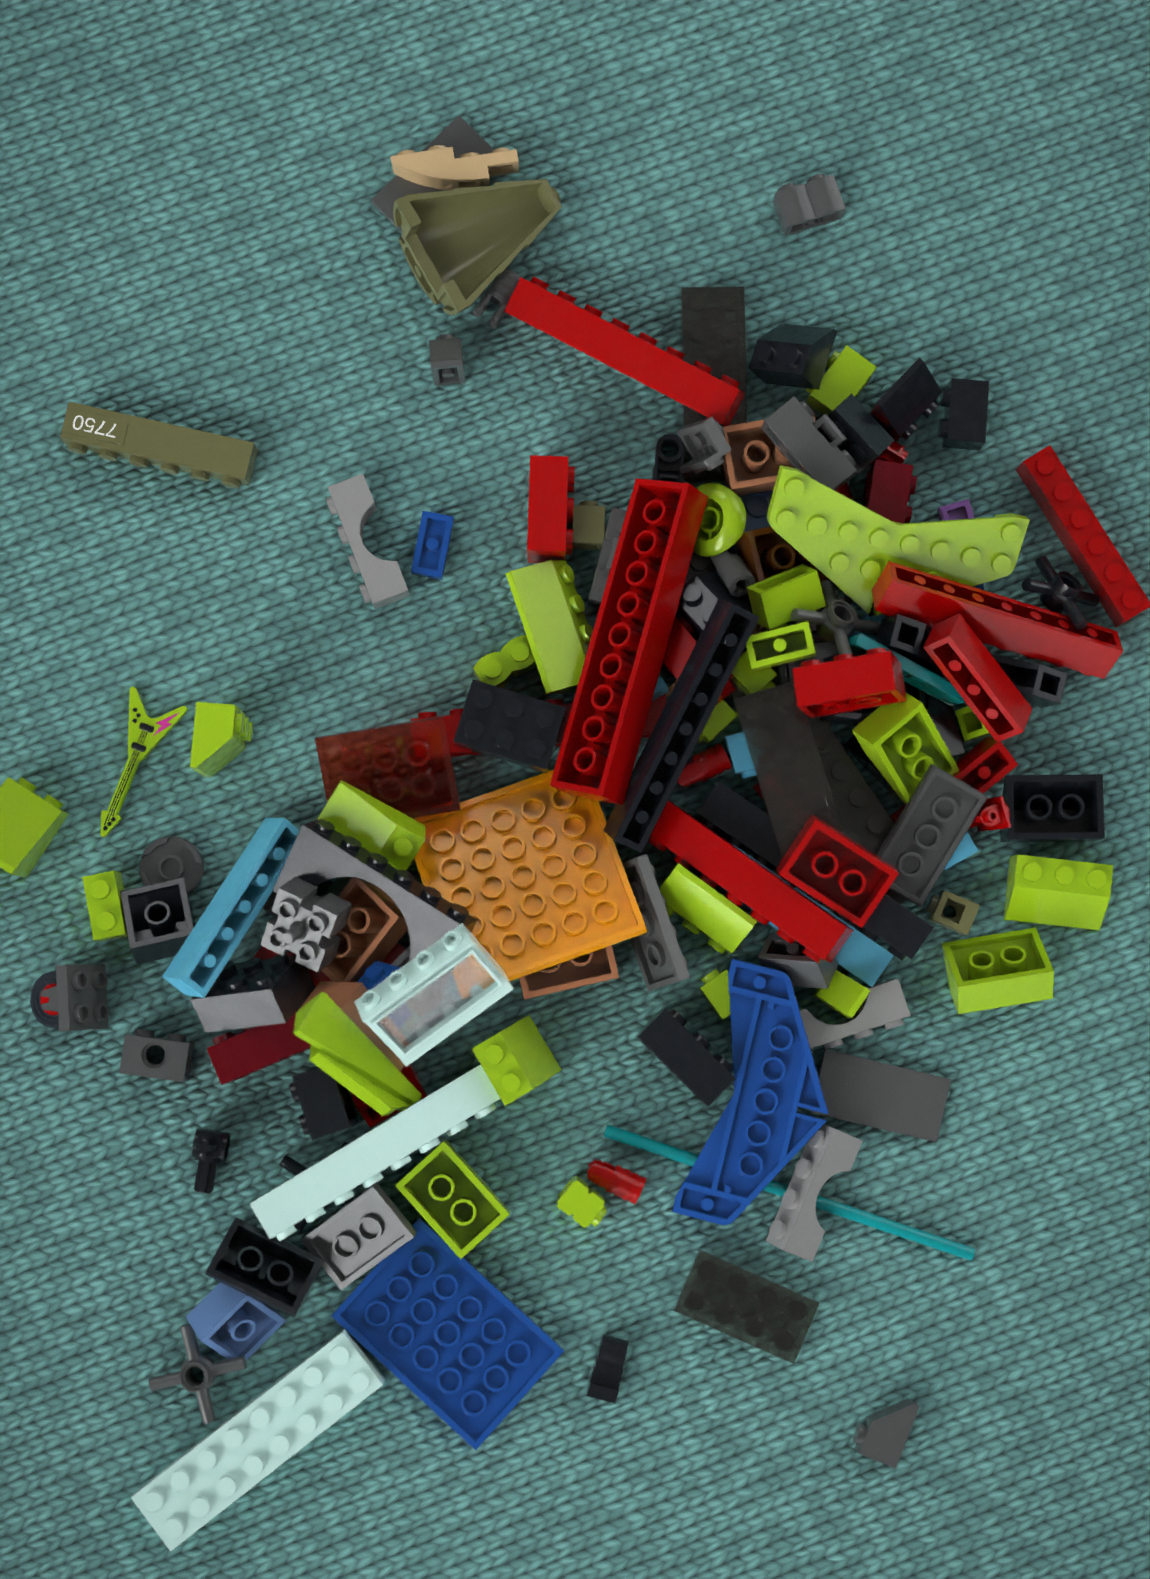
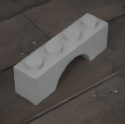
(381, 577)
(882, 1006)
(796, 1222)

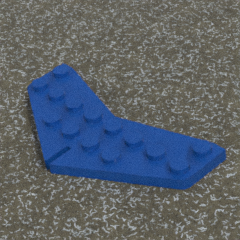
(761, 1121)

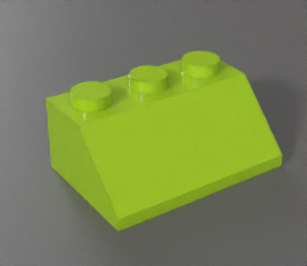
(218, 736)
(1057, 892)
(705, 910)
(998, 970)

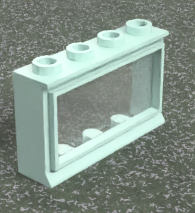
(433, 995)

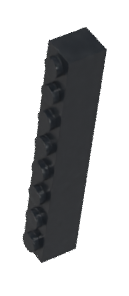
(681, 724)
(752, 828)

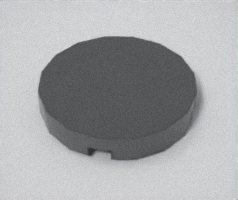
(172, 859)

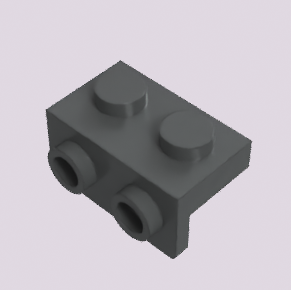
(705, 443)

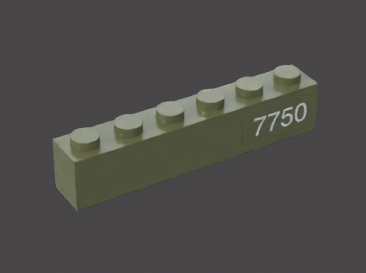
(158, 444)

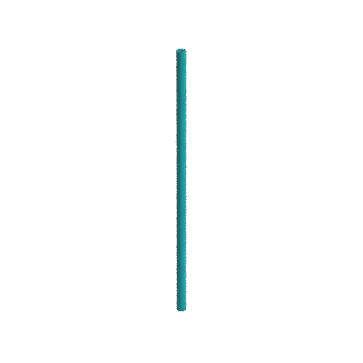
(821, 1203)

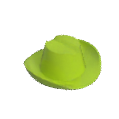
(721, 522)

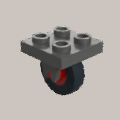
(72, 998)

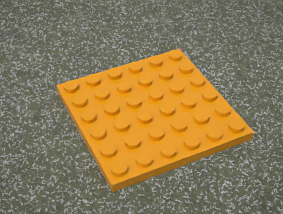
(531, 874)

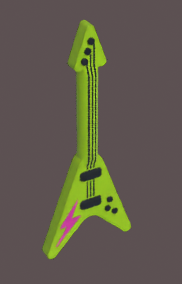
(143, 737)

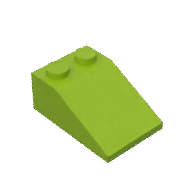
(903, 745)
(374, 825)

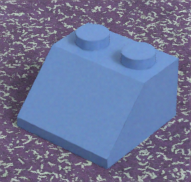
(233, 1322)

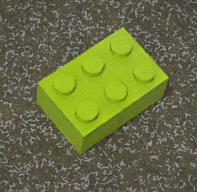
(453, 1199)

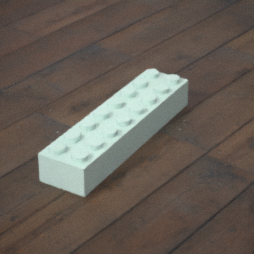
(375, 1151)
(258, 1439)

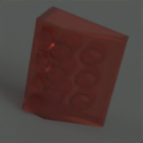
(396, 763)

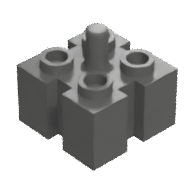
(306, 924)

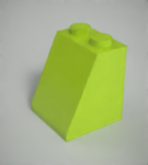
(26, 825)
(516, 1060)

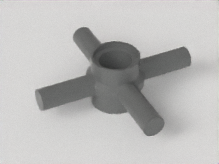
(835, 620)
(189, 1382)

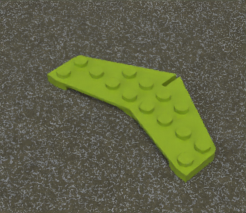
(856, 543)

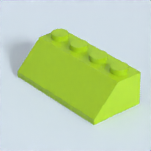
(552, 622)

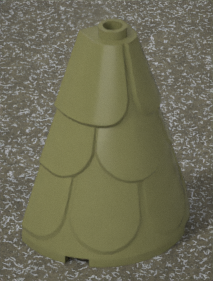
(470, 235)

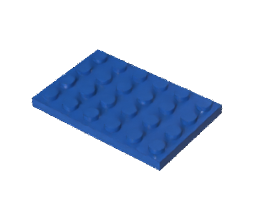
(448, 1334)

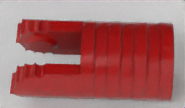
(705, 766)
(616, 1180)

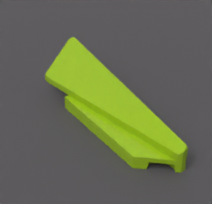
(352, 1057)

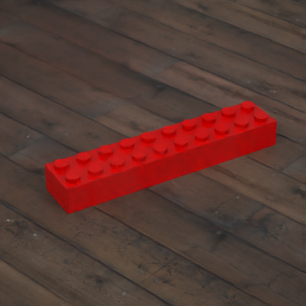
(629, 640)

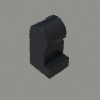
(607, 1369)

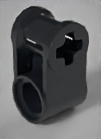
(668, 467)

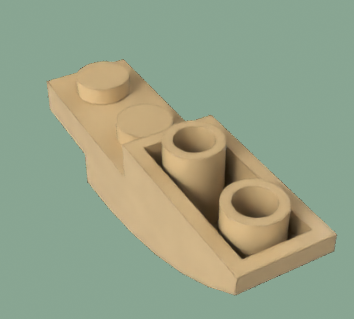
(442, 171)

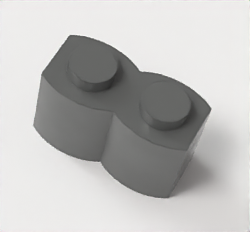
(808, 204)

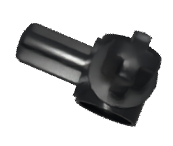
(209, 1149)

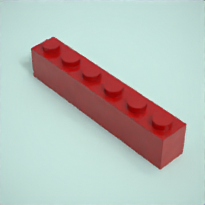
(1083, 536)

